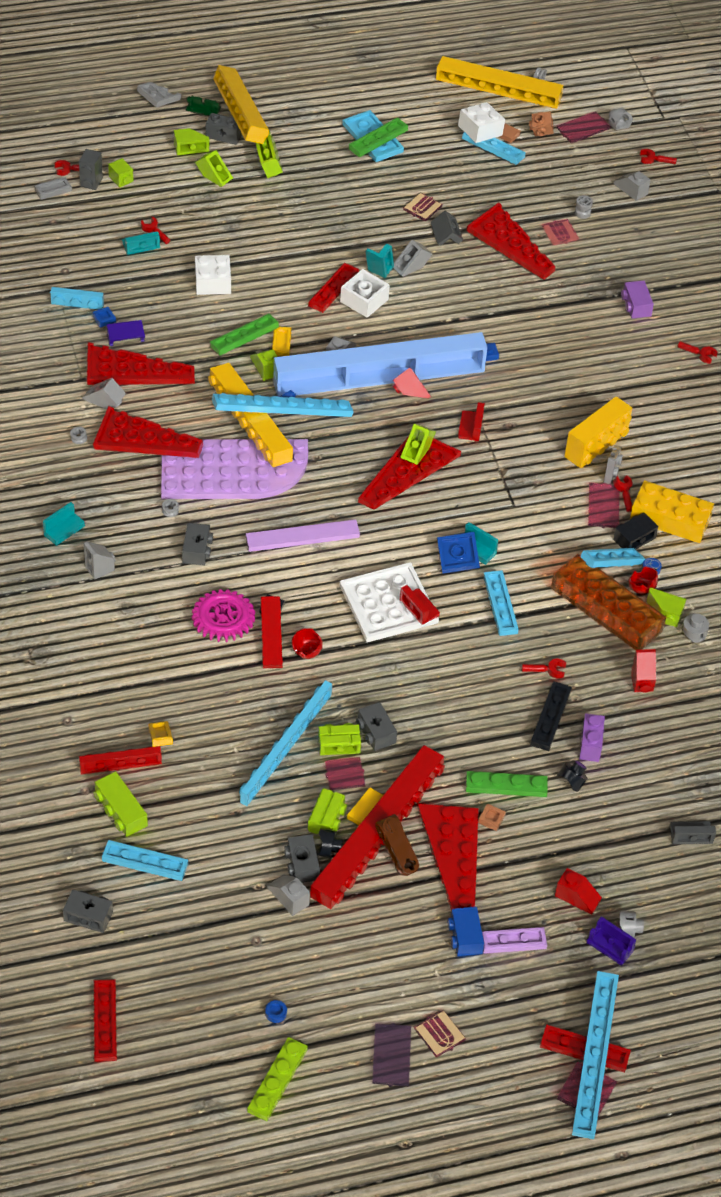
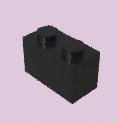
(636, 532)

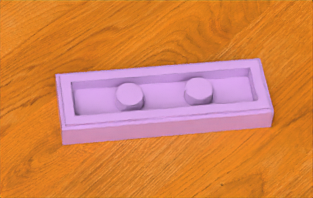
(514, 940)

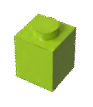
(120, 172)

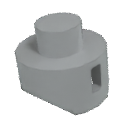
(617, 119)
(695, 627)
(629, 923)

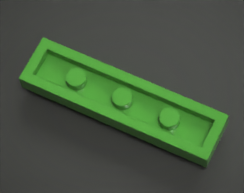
(378, 137)
(244, 334)
(506, 784)

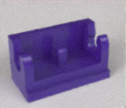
(125, 331)
(611, 941)

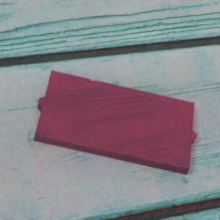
(583, 127)
(603, 505)

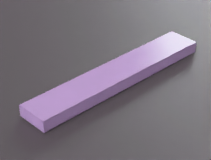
(302, 535)

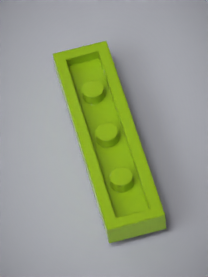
(277, 1079)

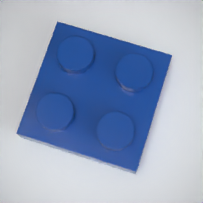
(458, 552)

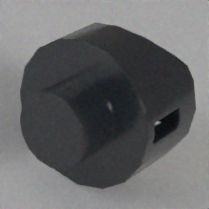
(574, 774)
(329, 843)

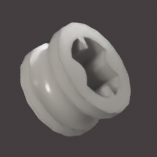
(540, 74)
(78, 439)
(170, 512)

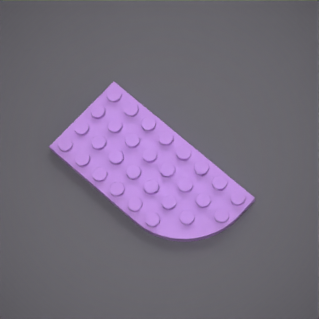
(231, 471)

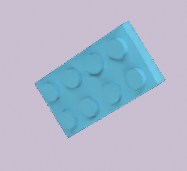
(366, 122)

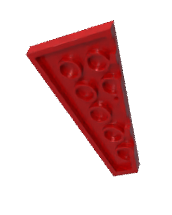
(510, 239)
(134, 368)
(140, 435)
(401, 474)
(453, 842)

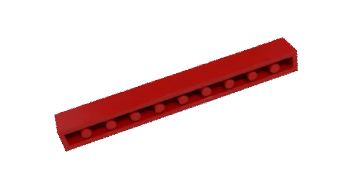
(365, 841)

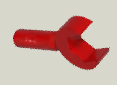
(651, 157)
(66, 167)
(153, 227)
(703, 352)
(624, 487)
(551, 668)

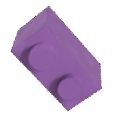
(637, 299)
(592, 737)

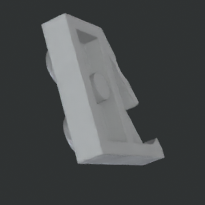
(157, 94)
(613, 460)

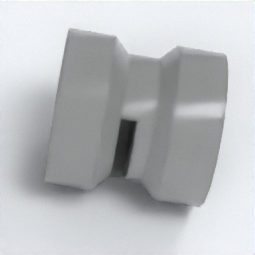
(583, 204)

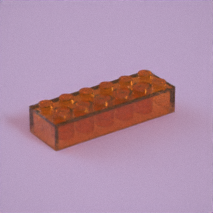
(608, 603)

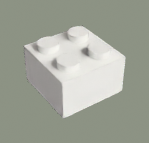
(481, 122)
(213, 274)
(364, 293)

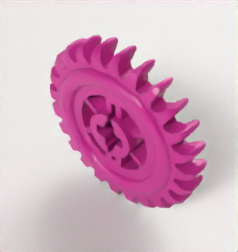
(224, 623)

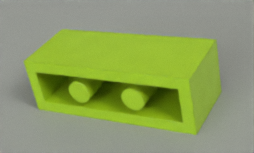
(269, 157)
(120, 804)

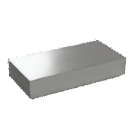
(53, 188)

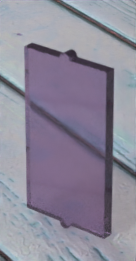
(391, 1055)

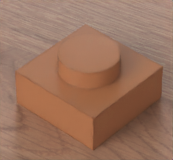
(492, 817)

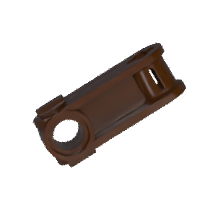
(397, 844)

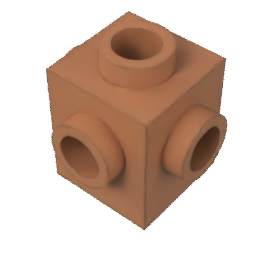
(542, 123)

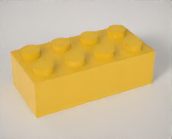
(598, 432)
(673, 511)

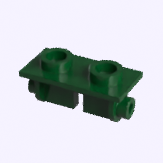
(206, 108)

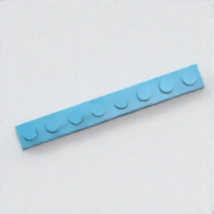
(282, 405)
(284, 745)
(595, 1055)

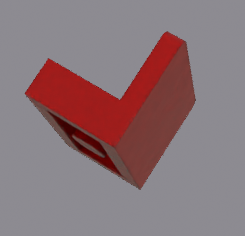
(471, 423)
(418, 604)

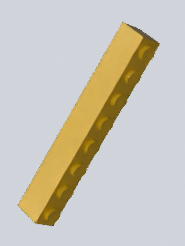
(499, 82)
(241, 104)
(257, 425)

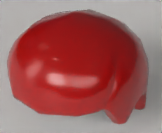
(644, 580)
(307, 643)

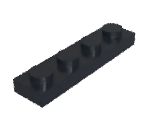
(551, 716)

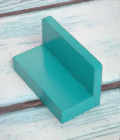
(141, 243)
(381, 262)
(62, 524)
(486, 543)

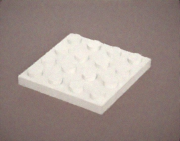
(377, 603)

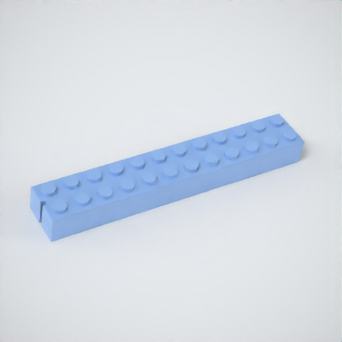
(379, 364)

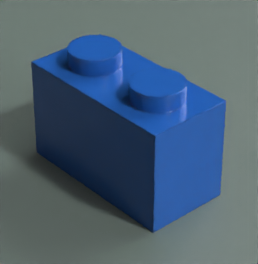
(467, 931)

